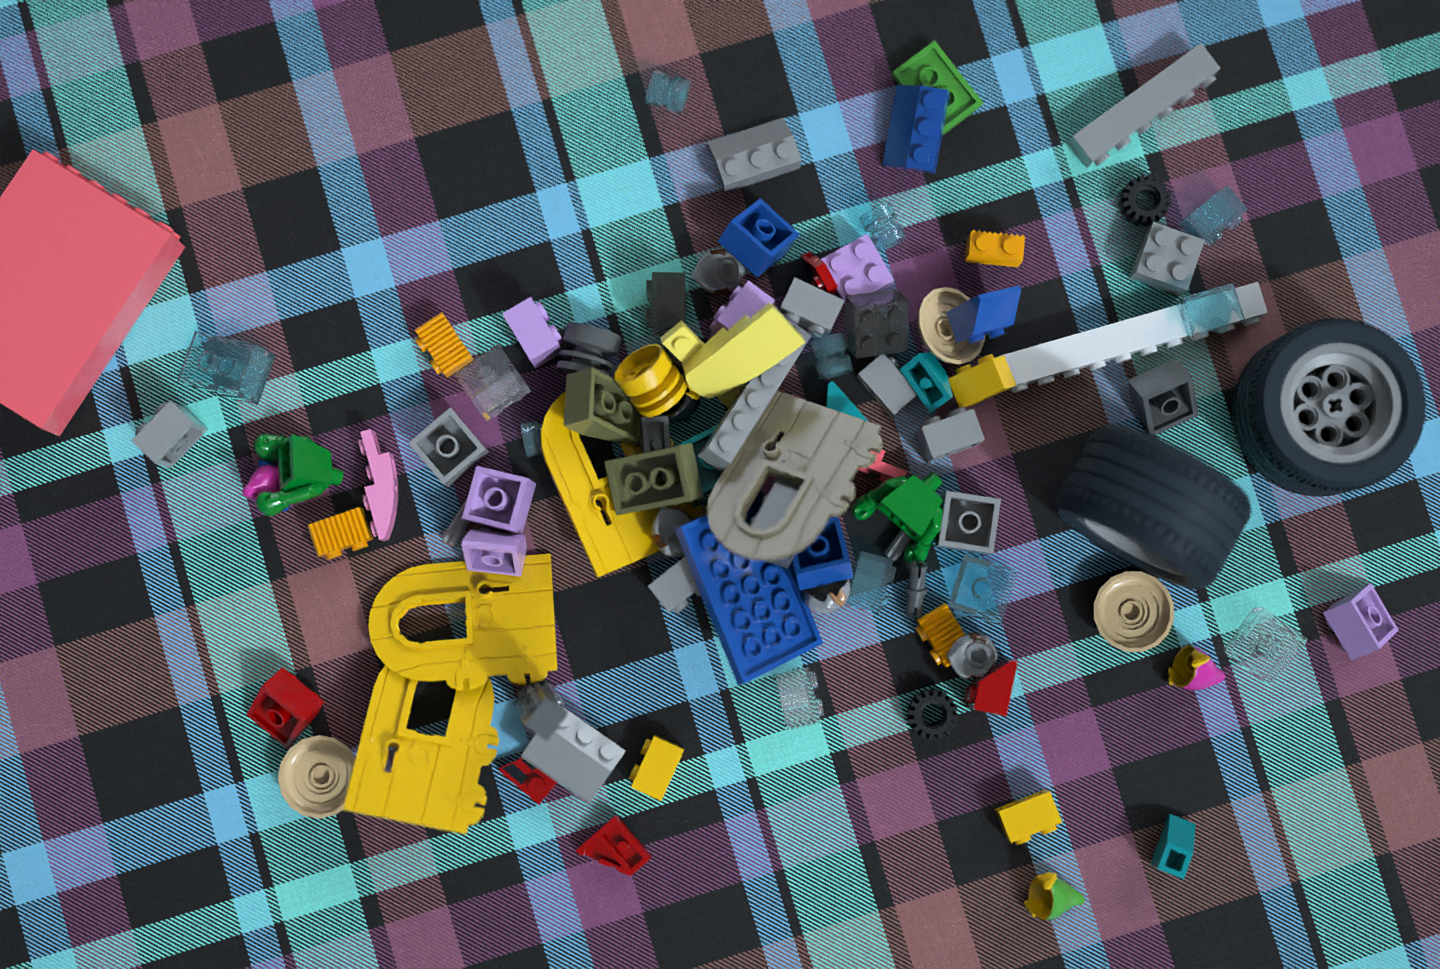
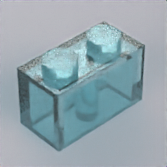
(1215, 215)
(870, 582)

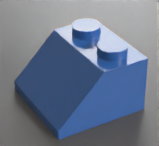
(985, 315)

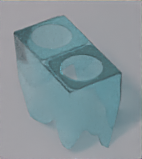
(1210, 310)

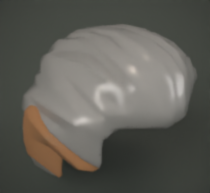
(827, 597)

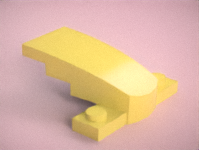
(733, 354)

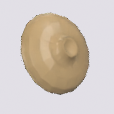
(937, 331)
(1133, 611)
(316, 776)

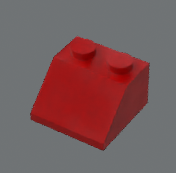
(993, 690)
(285, 707)

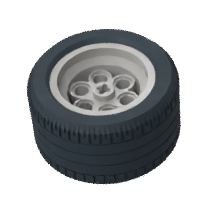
(1385, 411)
(1154, 506)

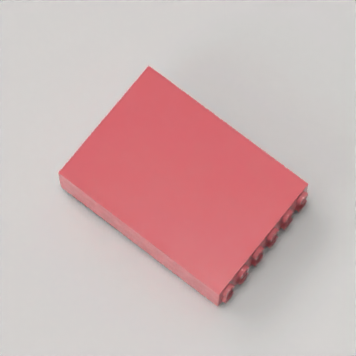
(70, 285)

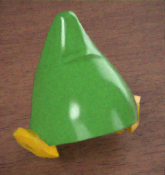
(1051, 897)

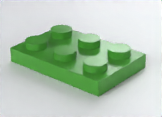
(934, 69)

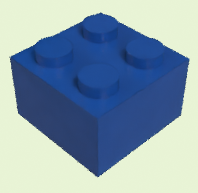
(758, 237)
(824, 559)

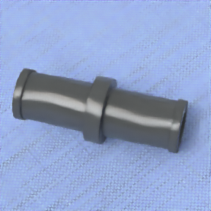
(916, 589)

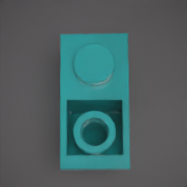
(1175, 846)

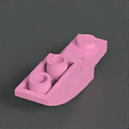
(383, 495)

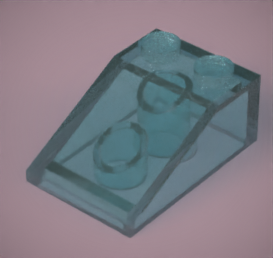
(227, 367)

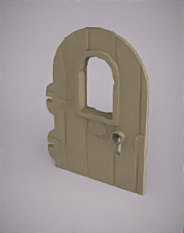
(816, 452)

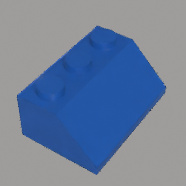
(916, 128)

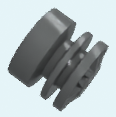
(589, 350)

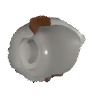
(718, 272)
(664, 532)
(972, 656)

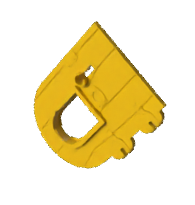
(629, 534)
(505, 630)
(430, 776)

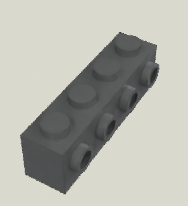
(540, 708)

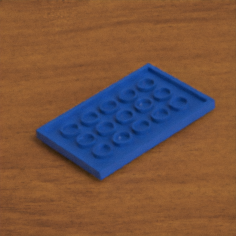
(750, 602)

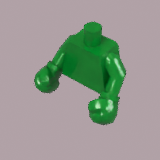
(303, 470)
(910, 506)

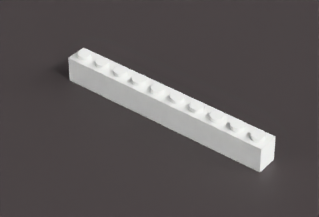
(1118, 342)

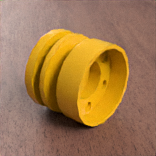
(650, 380)

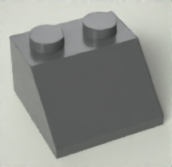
(1164, 397)

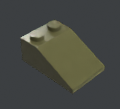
(600, 408)
(654, 479)

